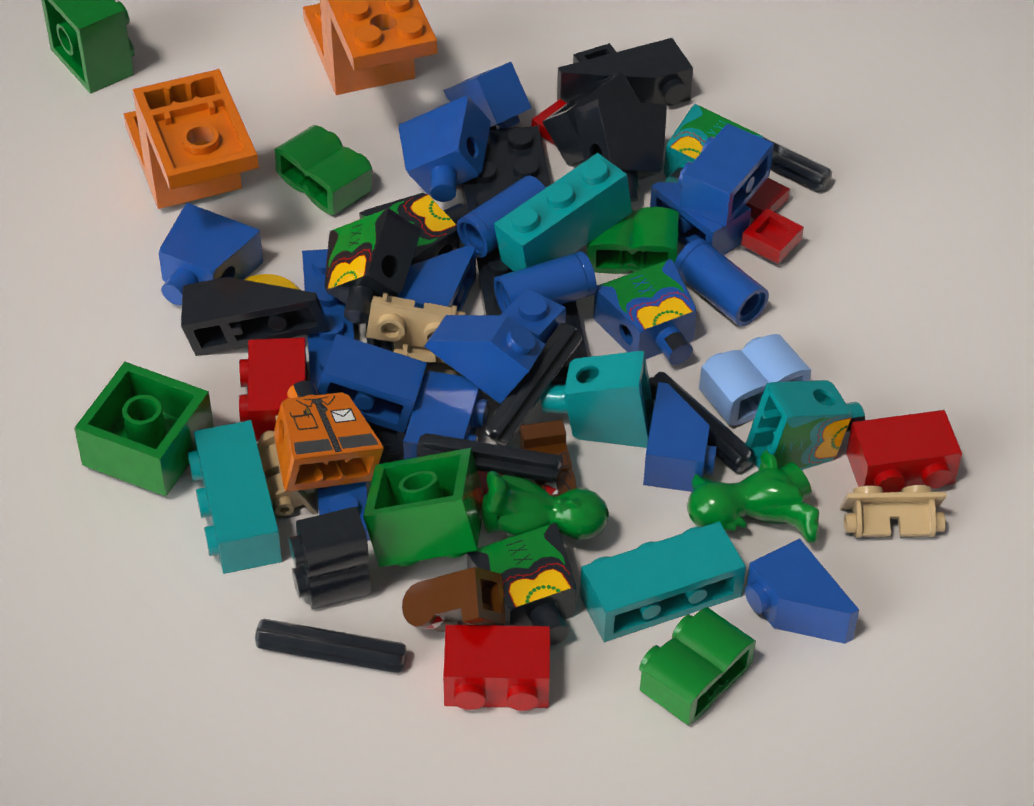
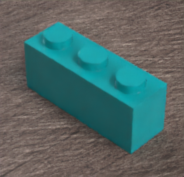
(564, 215)
(234, 497)
(661, 581)

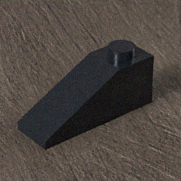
(654, 71)
(232, 310)

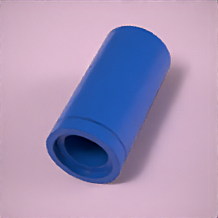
(477, 226)
(558, 280)
(721, 282)

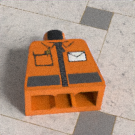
(323, 440)

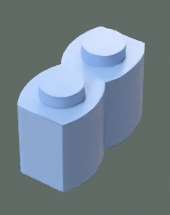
(738, 377)

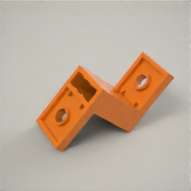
(369, 41)
(189, 138)

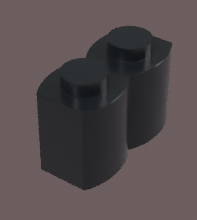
(331, 558)

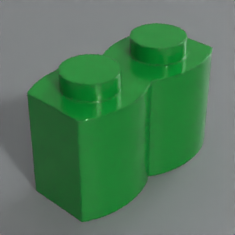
(324, 169)
(636, 242)
(696, 664)

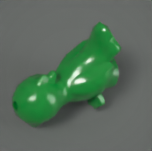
(766, 495)
(520, 506)

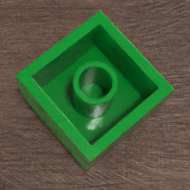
(90, 40)
(143, 428)
(425, 508)

